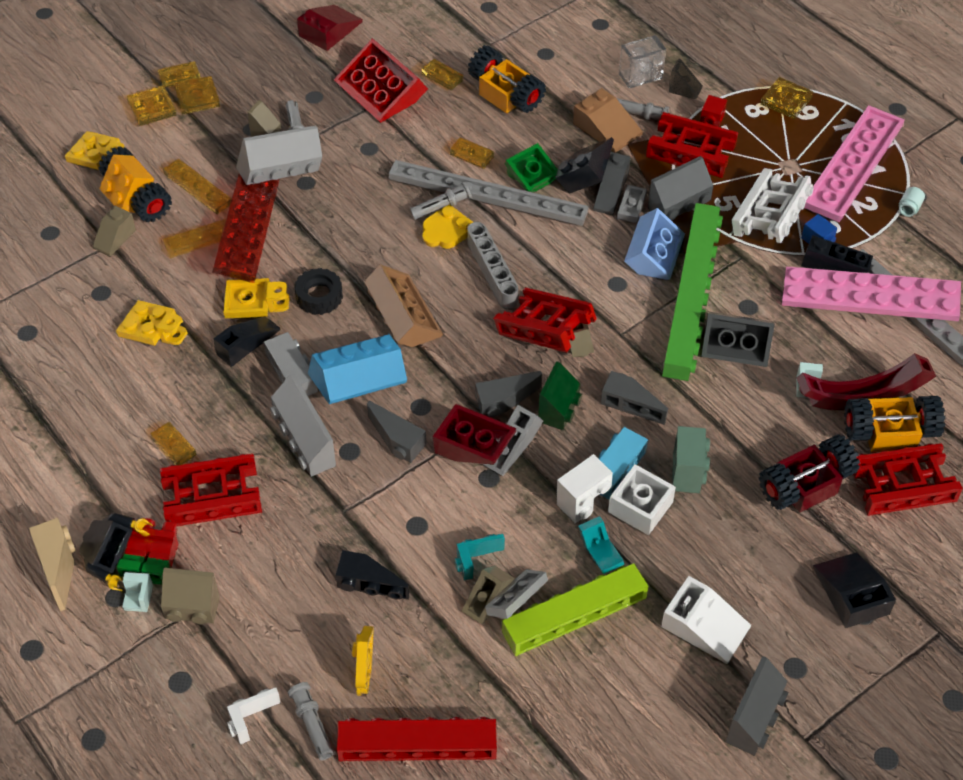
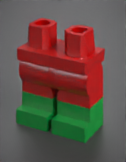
(151, 552)

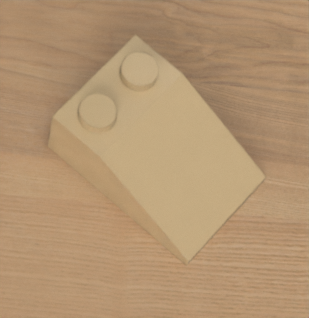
(56, 557)

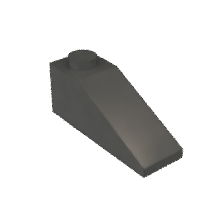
(612, 183)
(502, 394)
(631, 397)
(400, 436)

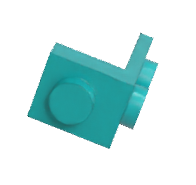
(599, 546)
(472, 548)

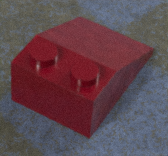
(326, 25)
(471, 437)

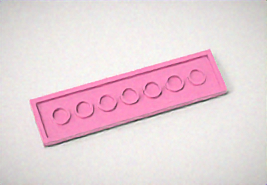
(853, 163)
(872, 293)

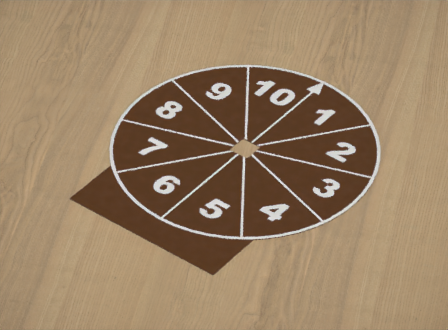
(811, 140)

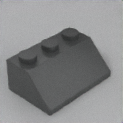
(681, 189)
(737, 339)
(758, 708)

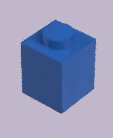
(819, 227)

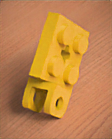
(91, 148)
(262, 298)
(163, 324)

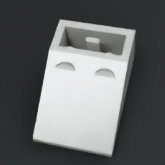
(705, 620)

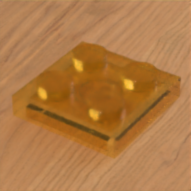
(197, 95)
(786, 98)
(151, 105)

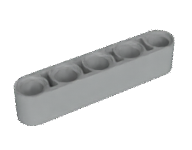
(492, 265)

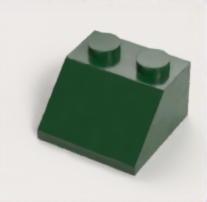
(559, 397)

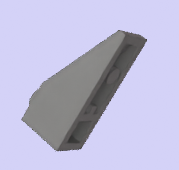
(526, 428)

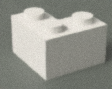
(580, 487)

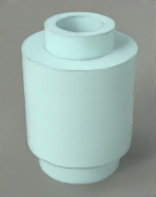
(911, 201)

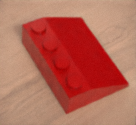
(380, 82)

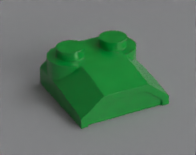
(531, 168)

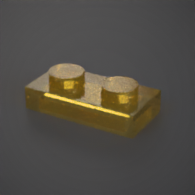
(178, 73)
(442, 74)
(472, 153)
(173, 444)

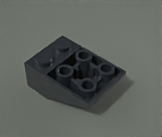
(855, 589)

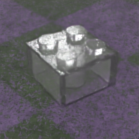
(642, 61)

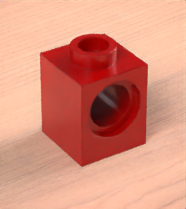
(713, 110)

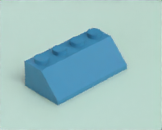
(358, 369)

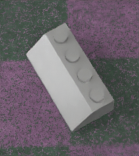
(279, 155)
(303, 427)

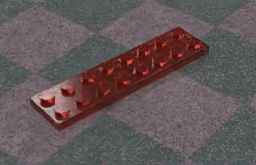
(245, 229)

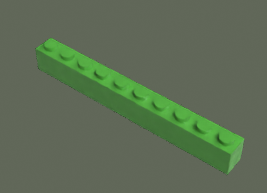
(692, 294)

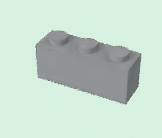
(287, 359)

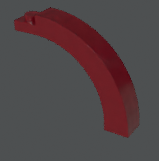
(891, 383)

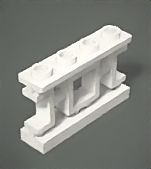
(766, 218)

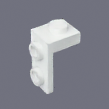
(246, 707)

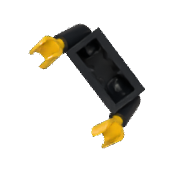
(105, 544)

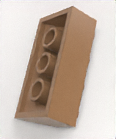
(402, 307)

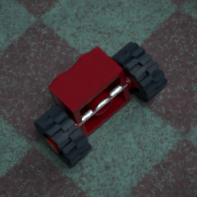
(810, 474)

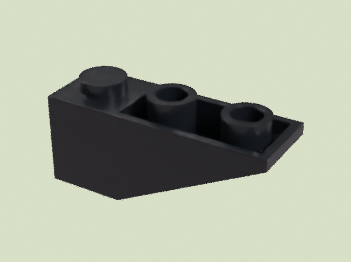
(833, 256)
(243, 338)
(366, 575)

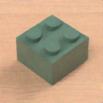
(690, 459)

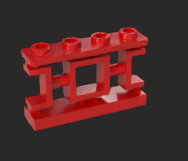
(681, 153)
(555, 333)
(910, 494)
(210, 506)

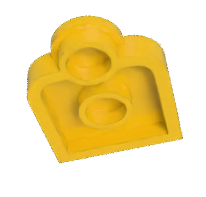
(445, 228)
(363, 651)

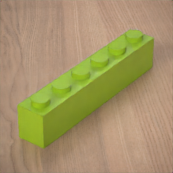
(574, 609)

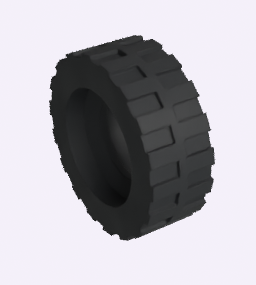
(314, 278)

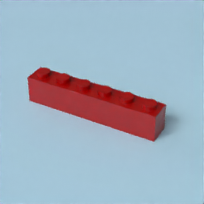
(417, 739)

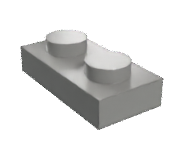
(632, 203)

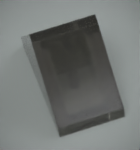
(683, 81)

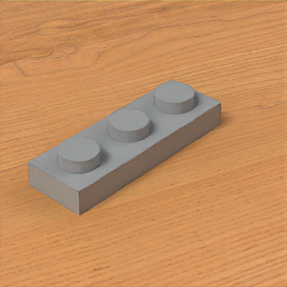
(516, 594)

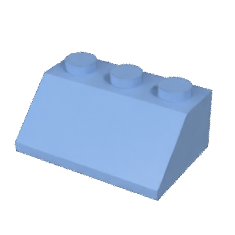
(654, 246)

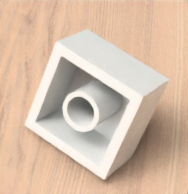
(641, 499)

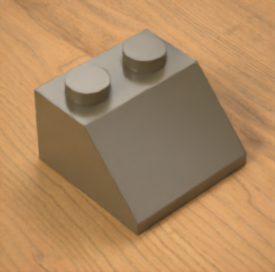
(189, 596)

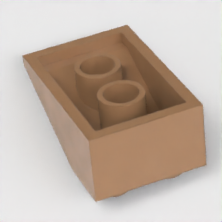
(605, 118)

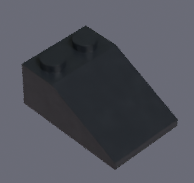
(585, 166)

